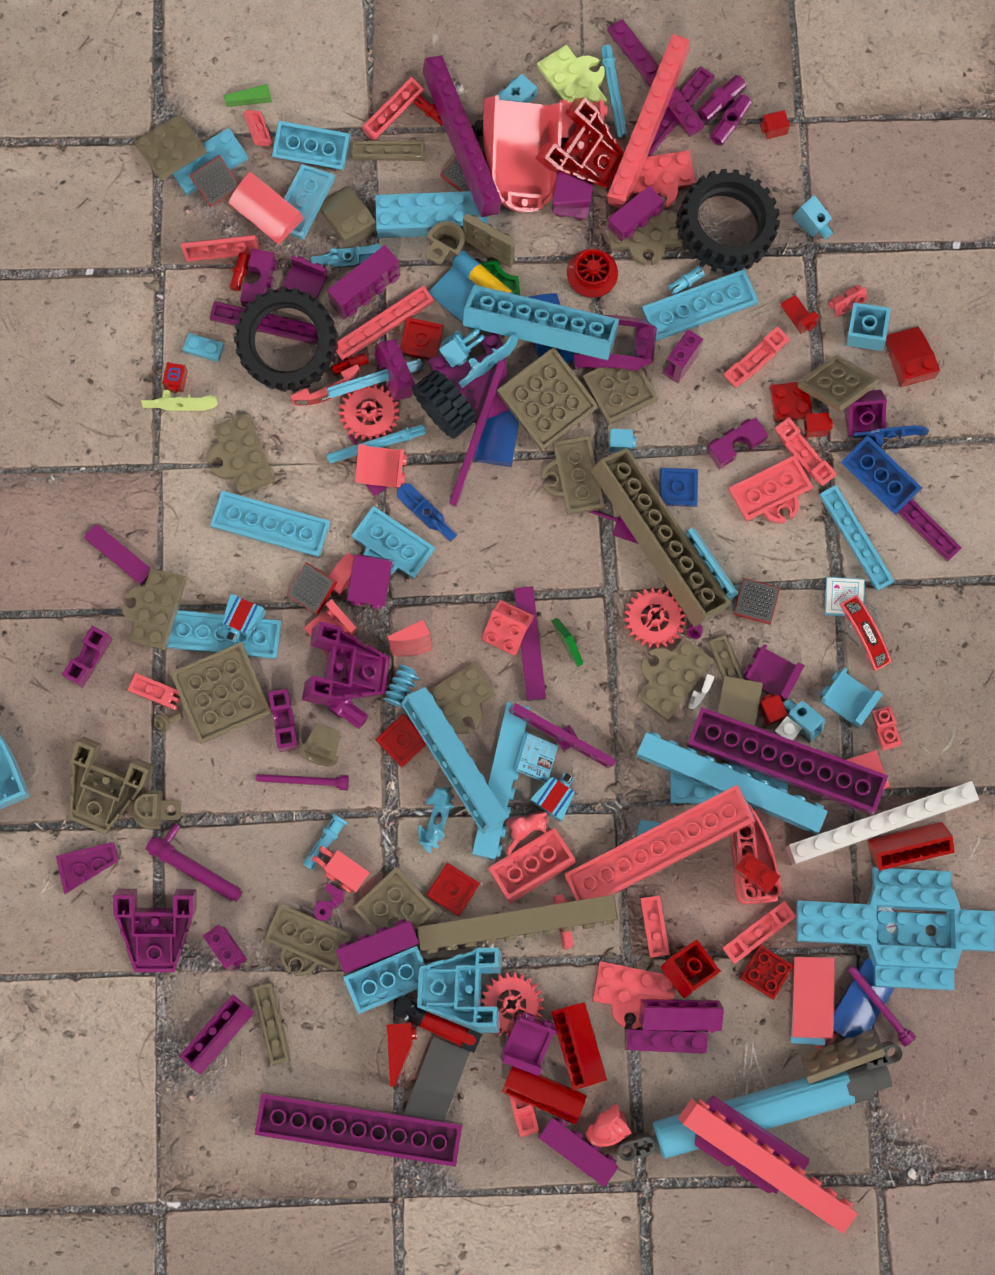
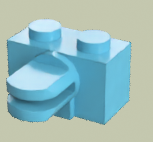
(457, 348)

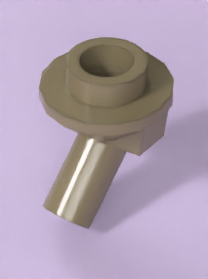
(163, 722)

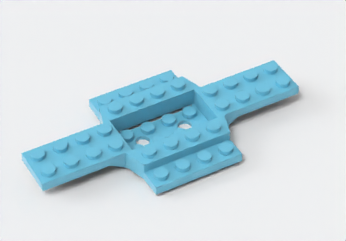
(910, 955)

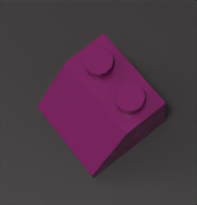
(866, 413)

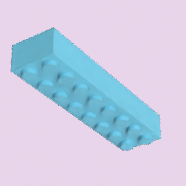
(540, 322)

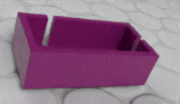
(364, 282)

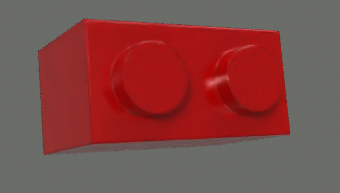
(756, 873)

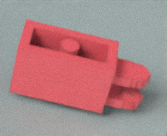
(342, 869)

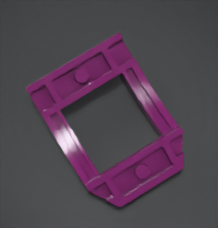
(643, 349)

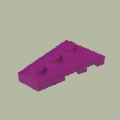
(84, 864)

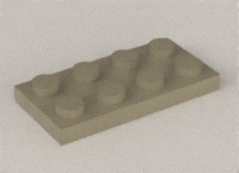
(842, 1056)

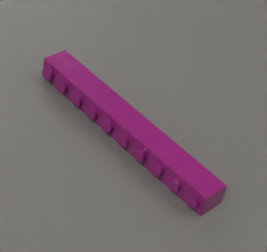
(461, 136)

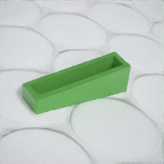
(249, 96)

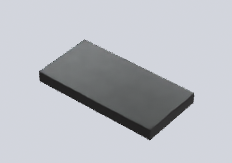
(437, 1080)

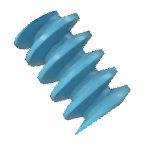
(401, 685)

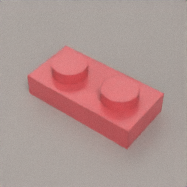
(257, 128)

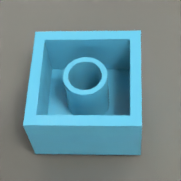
(868, 326)

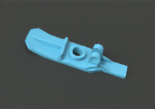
(337, 256)
(479, 369)

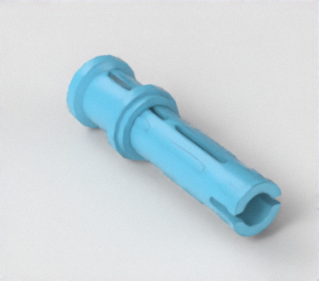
(329, 834)

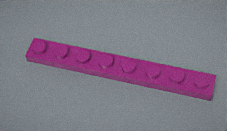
(648, 68)

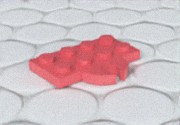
(666, 175)
(772, 491)
(626, 986)

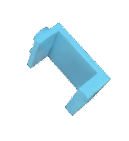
(849, 698)

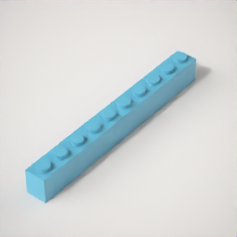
(723, 777)

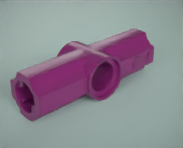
(721, 98)
(726, 127)
(349, 712)

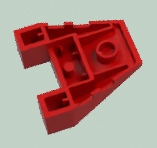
(590, 150)

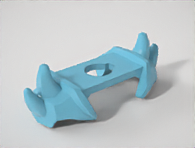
(442, 803)

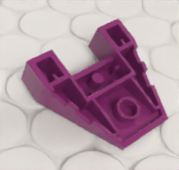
(477, 389)
(350, 669)
(154, 934)

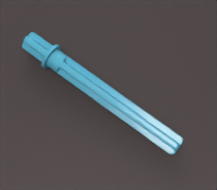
(614, 92)
(368, 380)
(401, 436)

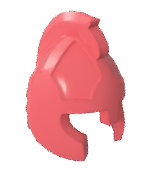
(608, 1128)

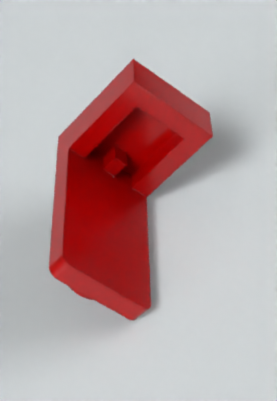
(799, 315)

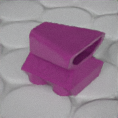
(572, 197)

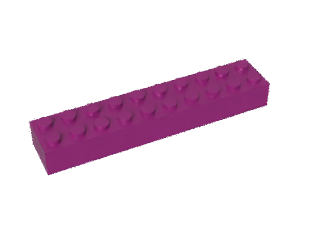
(787, 761)
(358, 1129)

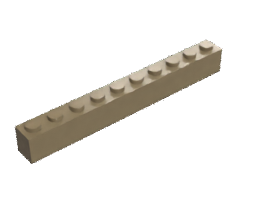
(518, 923)

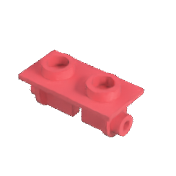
(842, 305)

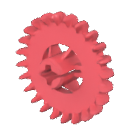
(351, 412)
(642, 631)
(512, 983)

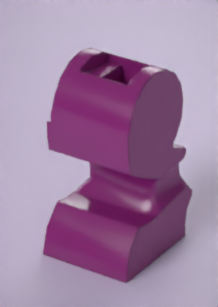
(323, 909)

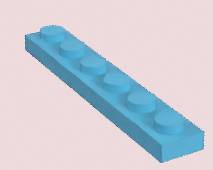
(856, 538)

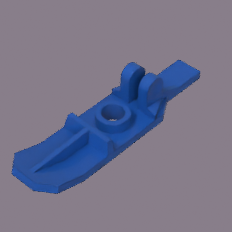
(877, 435)
(418, 504)

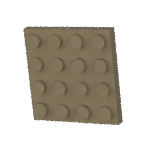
(547, 399)
(221, 693)

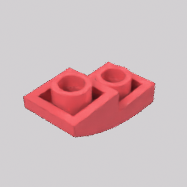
(342, 573)
(886, 728)

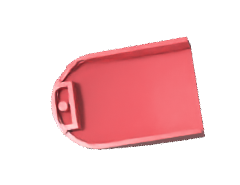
(512, 141)

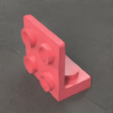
(334, 616)
(507, 627)

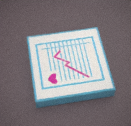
(839, 590)

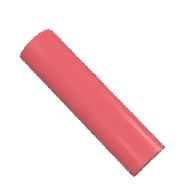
(392, 109)

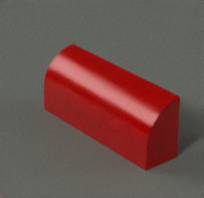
(911, 846)
(579, 1046)
(545, 1094)

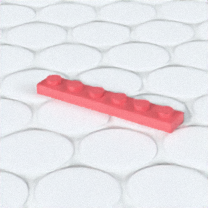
(383, 323)

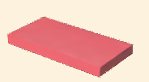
(813, 997)

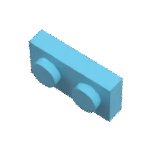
(203, 347)

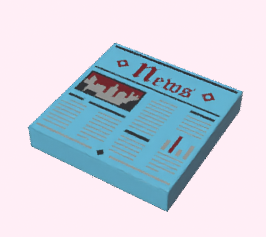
(535, 757)

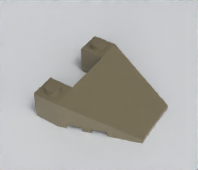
(101, 792)

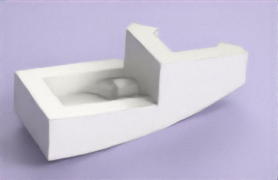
(697, 697)

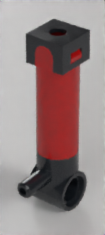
(437, 1025)

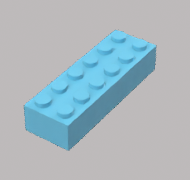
(418, 212)

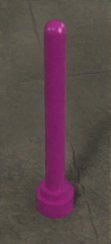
(340, 782)
(905, 1036)

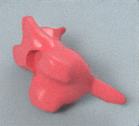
(522, 827)

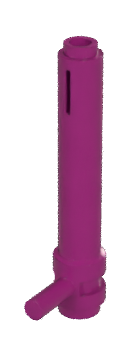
(168, 854)

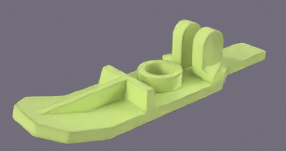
(180, 403)

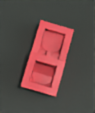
(524, 1117)

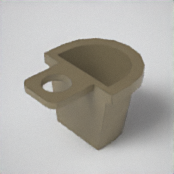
(446, 241)
(321, 746)
(150, 809)

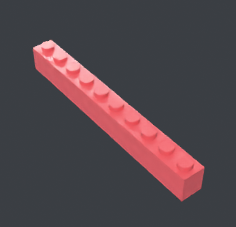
(649, 121)
(768, 1165)

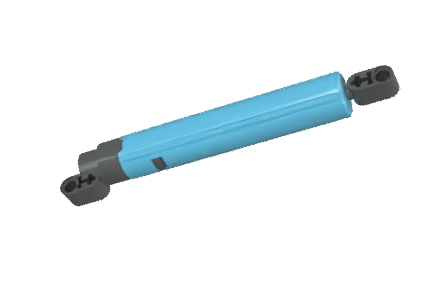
(775, 1105)

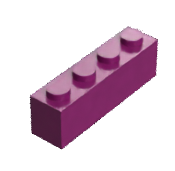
(376, 947)
(681, 1015)
(216, 1034)
(666, 1041)
(578, 1152)

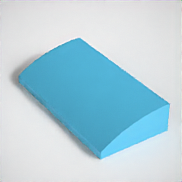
(311, 145)
(712, 563)
(384, 979)

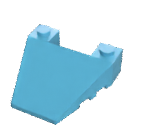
(454, 989)

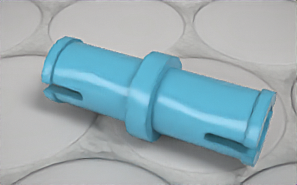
(686, 280)

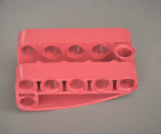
(757, 844)

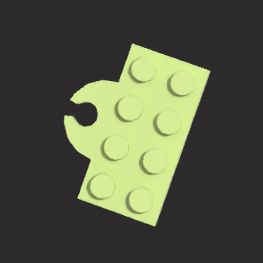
(571, 75)

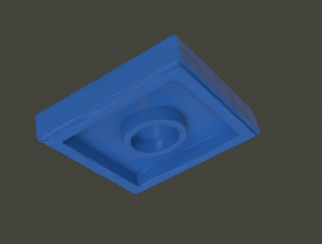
(679, 487)

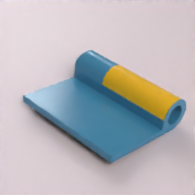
(456, 285)

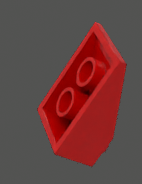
(911, 357)
(400, 1043)

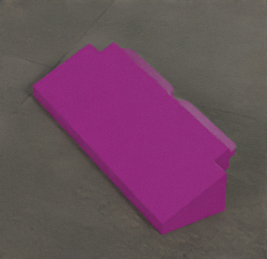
(764, 1137)

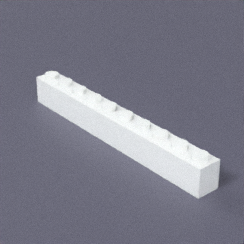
(882, 823)

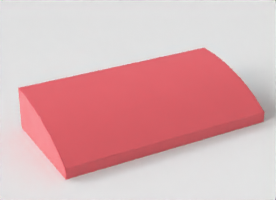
(265, 208)
(219, 247)
(410, 640)
(532, 865)

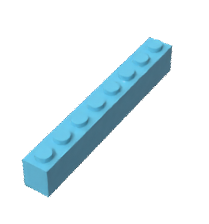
(454, 760)
(501, 781)

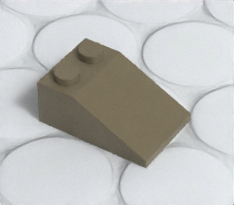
(348, 217)

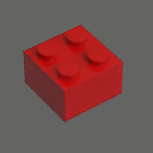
(690, 969)

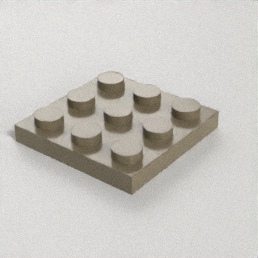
(170, 147)
(489, 240)
(838, 383)
(619, 391)
(393, 901)

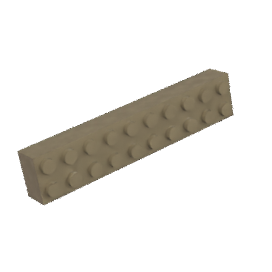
(660, 537)

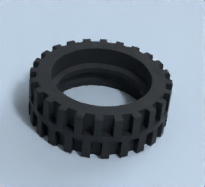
(742, 189)
(255, 314)

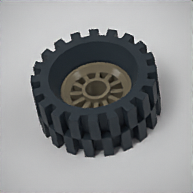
(444, 403)

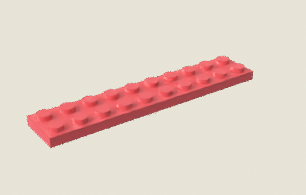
(661, 846)

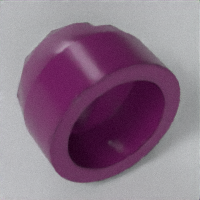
(693, 634)

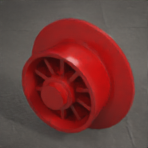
(592, 273)

